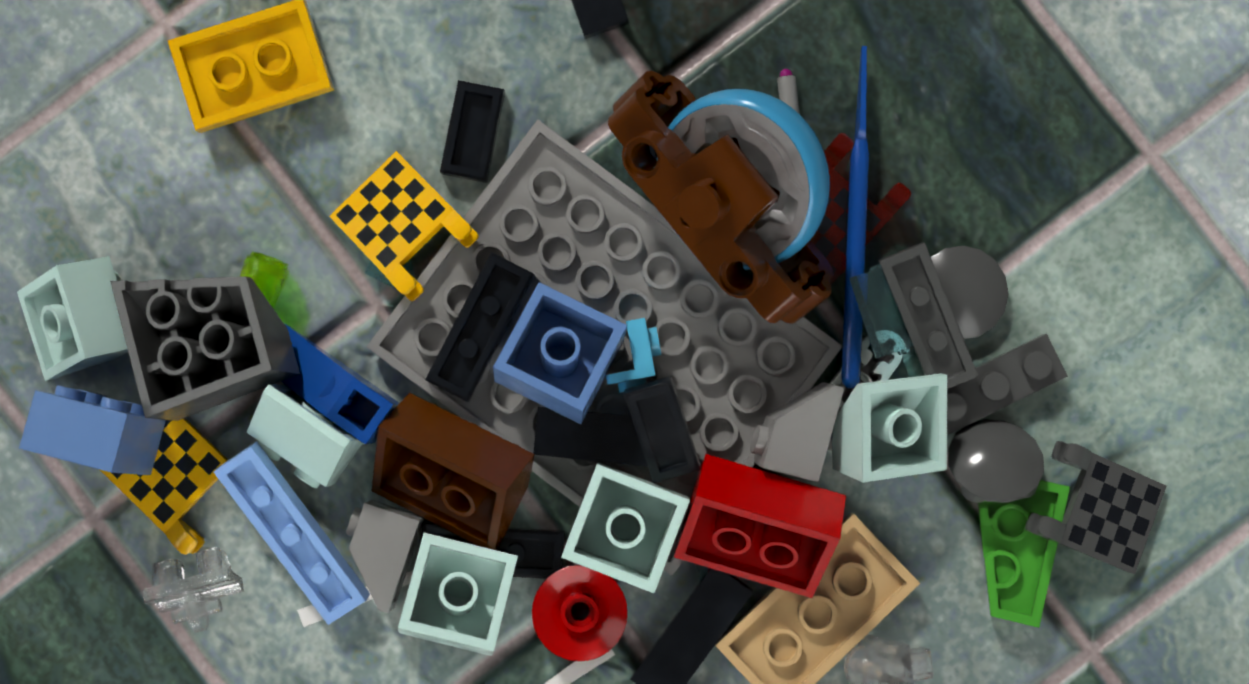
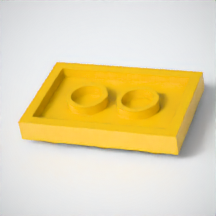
(250, 65)

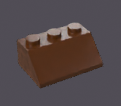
(450, 471)

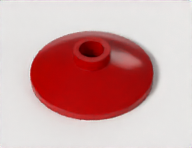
(575, 637)

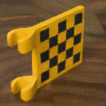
(395, 218)
(177, 482)

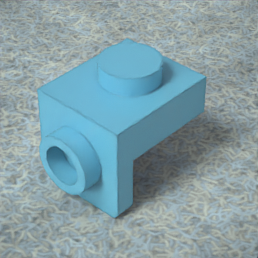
(644, 346)

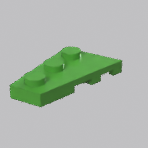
(1016, 560)

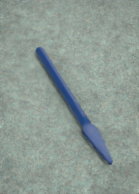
(856, 235)

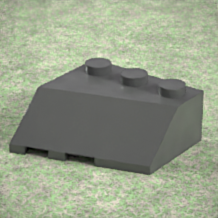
(201, 342)

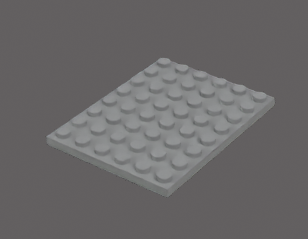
(620, 256)

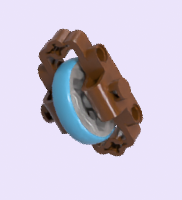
(736, 184)

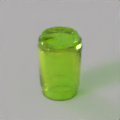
(267, 274)

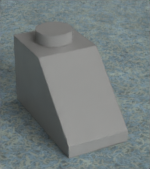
(798, 433)
(383, 548)

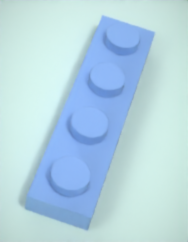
(292, 533)

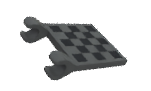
(1107, 511)

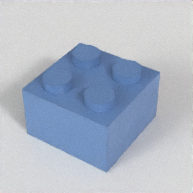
(559, 353)
(92, 431)

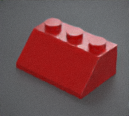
(761, 526)

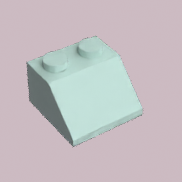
(73, 317)
(892, 429)
(302, 435)
(457, 594)

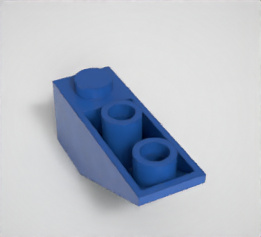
(338, 390)

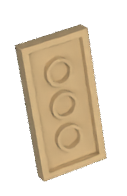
(803, 637)

